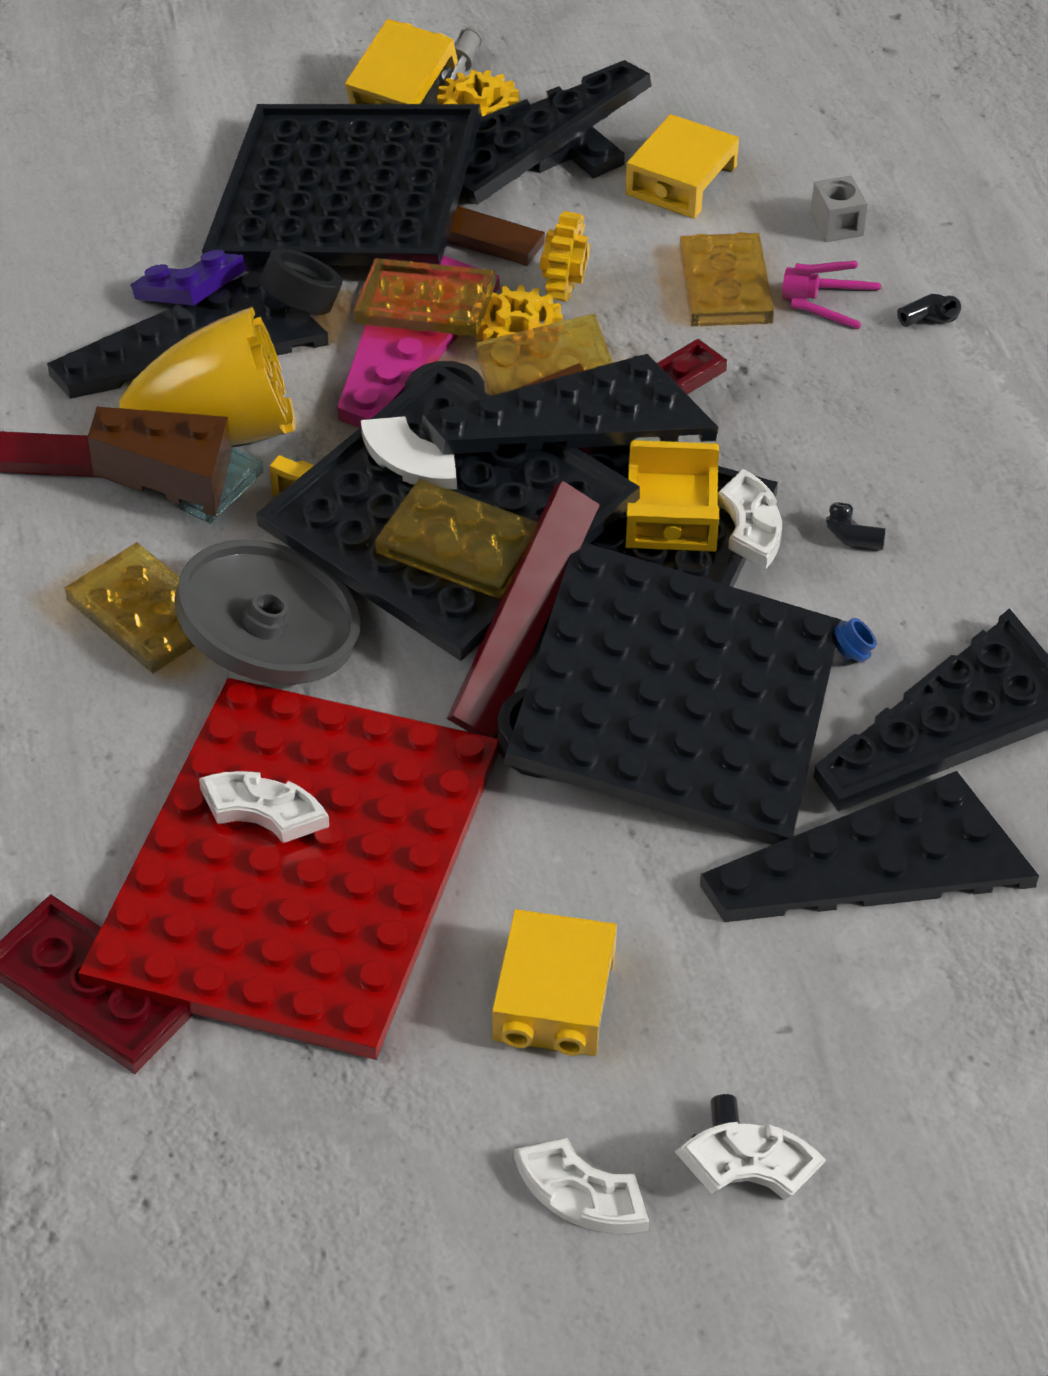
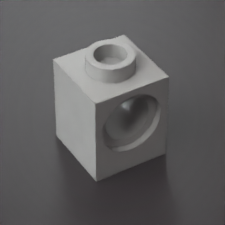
(838, 208)

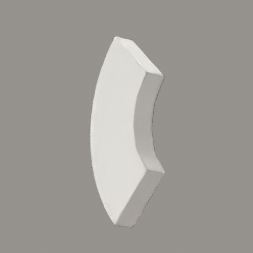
(402, 451)
(755, 518)
(274, 805)
(750, 1154)
(581, 1192)

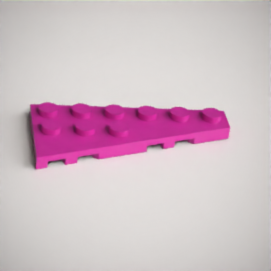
(385, 362)

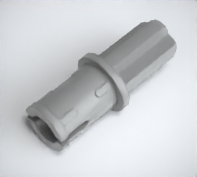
(465, 47)

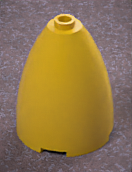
(220, 372)

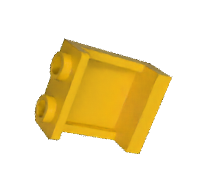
(400, 65)
(680, 164)
(676, 496)
(553, 983)

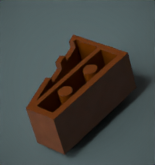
(164, 452)

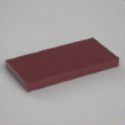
(42, 966)

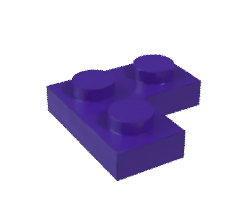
(189, 284)

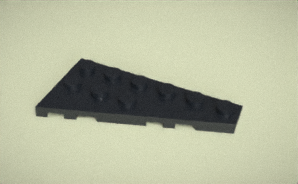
(527, 133)

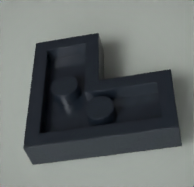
(590, 152)

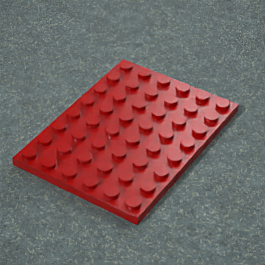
(309, 929)

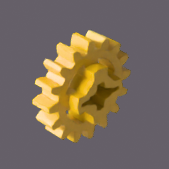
(484, 89)
(565, 256)
(518, 312)

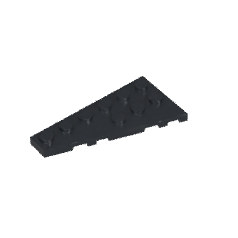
(128, 352)
(581, 409)
(952, 715)
(880, 855)

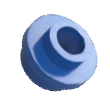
(854, 640)

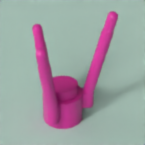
(802, 283)

